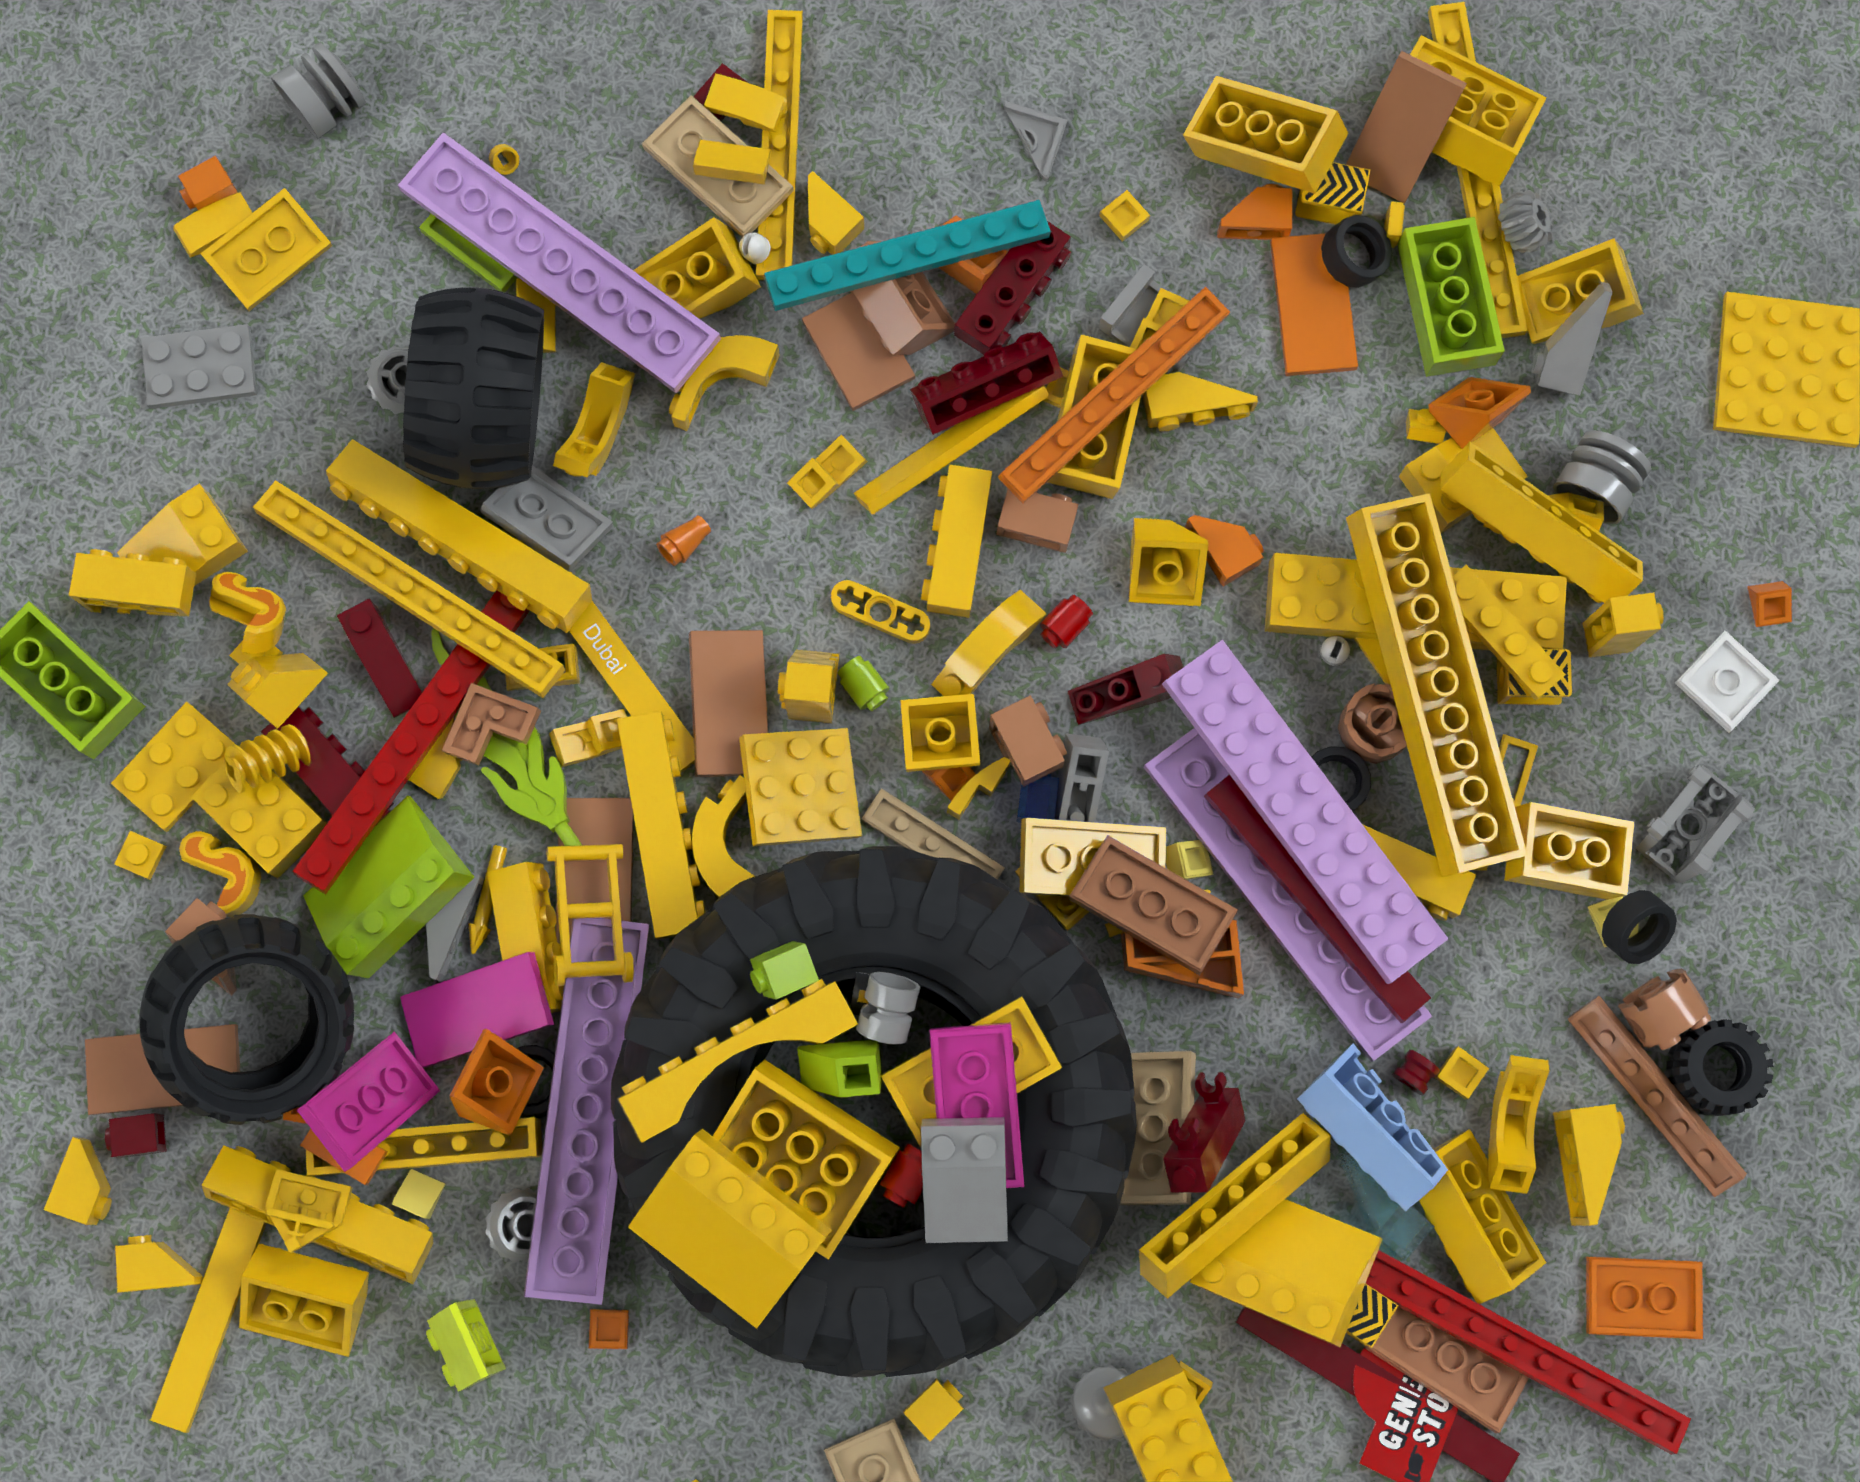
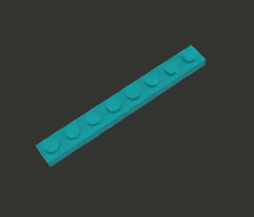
(906, 255)

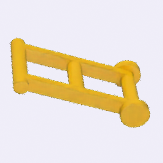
(622, 961)

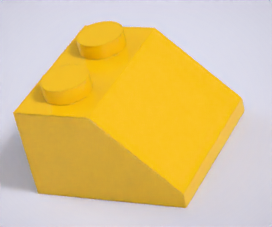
(276, 683)
(940, 732)

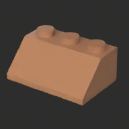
(905, 312)

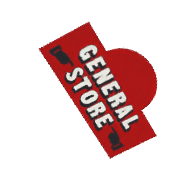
(1407, 1426)

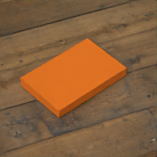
(1644, 1297)

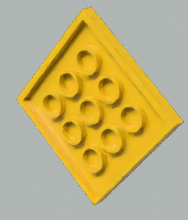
(1789, 370)

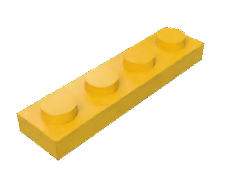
(1505, 635)

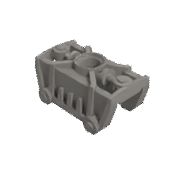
(1711, 832)

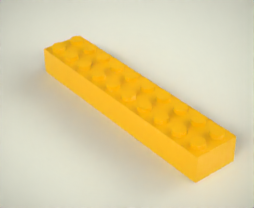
(1436, 685)

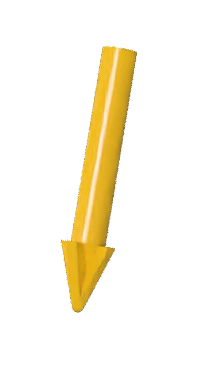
(479, 929)

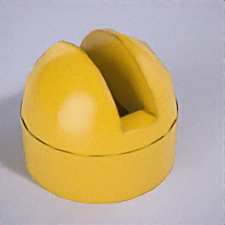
(509, 153)

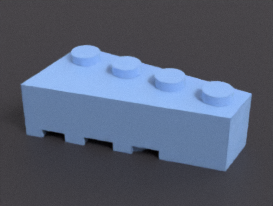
(1373, 1129)

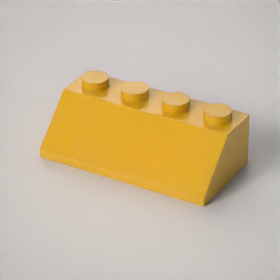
(1479, 1223)

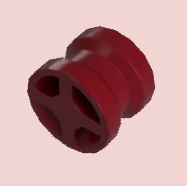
(1416, 1072)

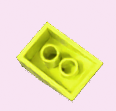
(464, 1344)

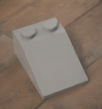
(964, 1179)

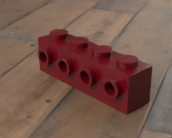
(1010, 290)
(986, 382)

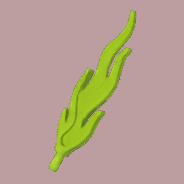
(536, 797)

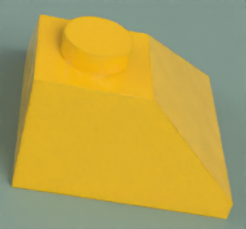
(1166, 563)

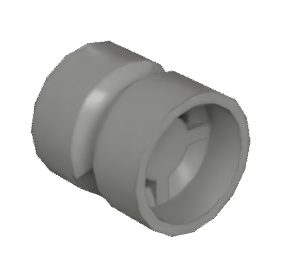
(889, 1002)

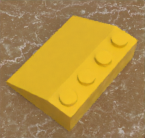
(1488, 118)
(814, 1147)
(729, 1227)
(1296, 1270)

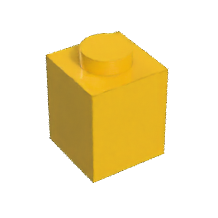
(934, 1408)

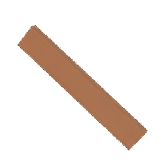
(1657, 1096)

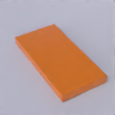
(1311, 309)

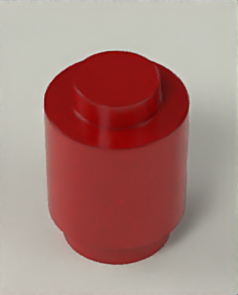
(1065, 622)
(904, 1177)

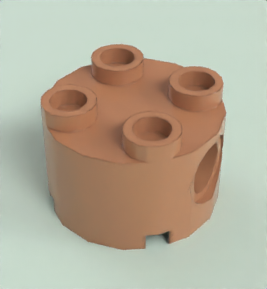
(1372, 724)
(1664, 1010)

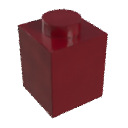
(136, 1135)

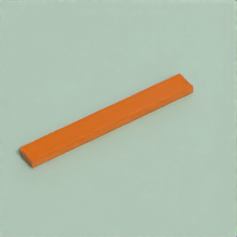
(1113, 395)

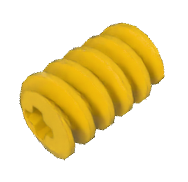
(265, 754)

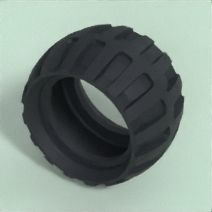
(473, 387)
(279, 1086)

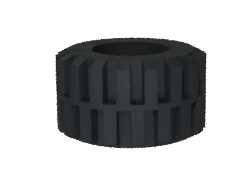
(1750, 1064)

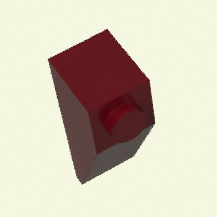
(380, 656)

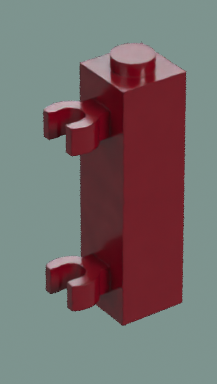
(1204, 1136)

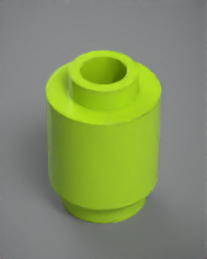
(863, 684)

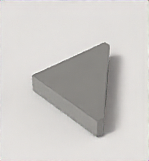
(1039, 134)

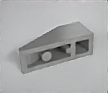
(1571, 347)
(1081, 778)
(448, 927)

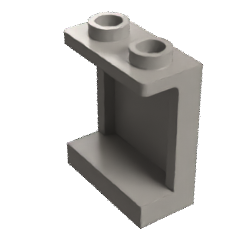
(1129, 309)

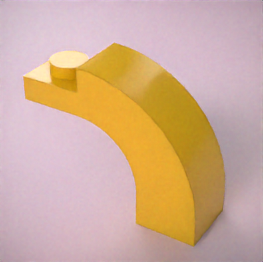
(731, 358)
(598, 423)
(988, 645)
(709, 837)
(1513, 1124)

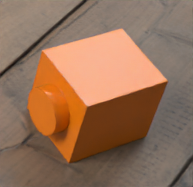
(206, 184)

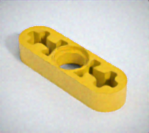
(877, 597)

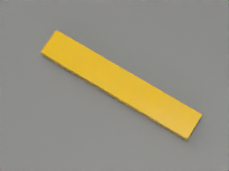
(943, 451)
(207, 1322)

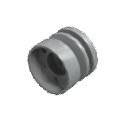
(319, 90)
(1605, 471)

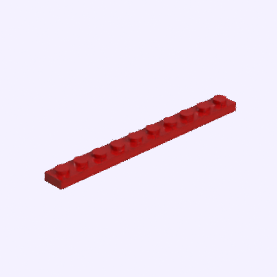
(399, 757)
(1528, 1353)

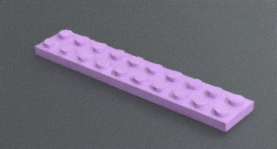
(560, 262)
(1184, 776)
(1305, 812)
(578, 1148)

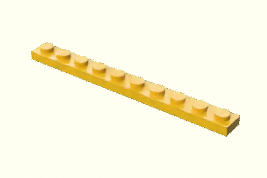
(1480, 197)
(409, 589)

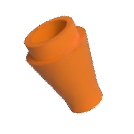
(681, 541)

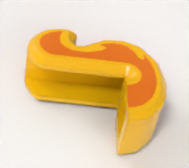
(252, 606)
(235, 865)

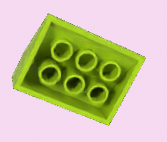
(387, 890)

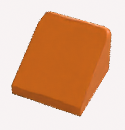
(1771, 603)
(950, 779)

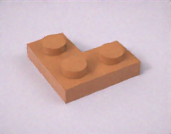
(486, 713)

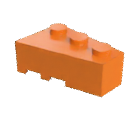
(1219, 975)

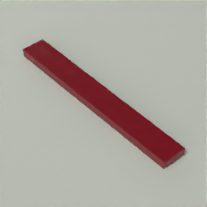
(1401, 996)
(1337, 1364)

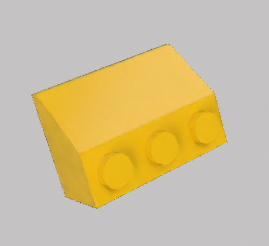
(302, 1299)

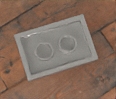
(199, 366)
(547, 519)

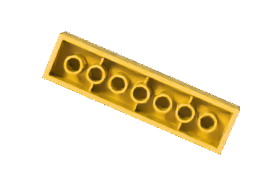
(1330, 600)

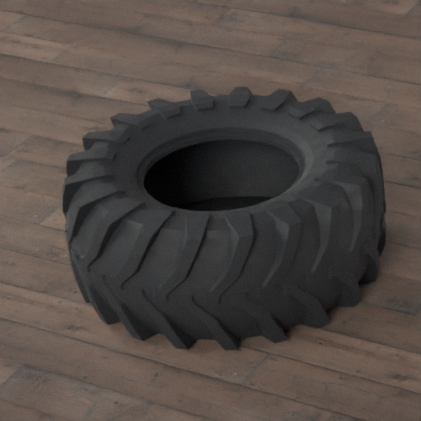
(971, 949)

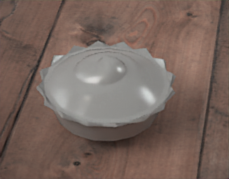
(388, 378)
(510, 1223)
(1092, 1406)

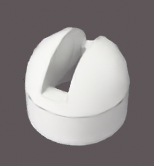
(754, 247)
(1327, 647)

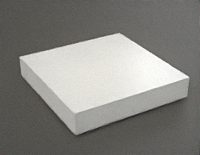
(1727, 681)

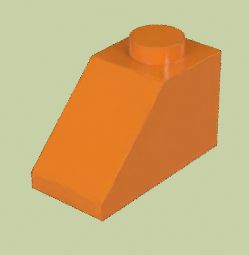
(1260, 215)
(1230, 547)

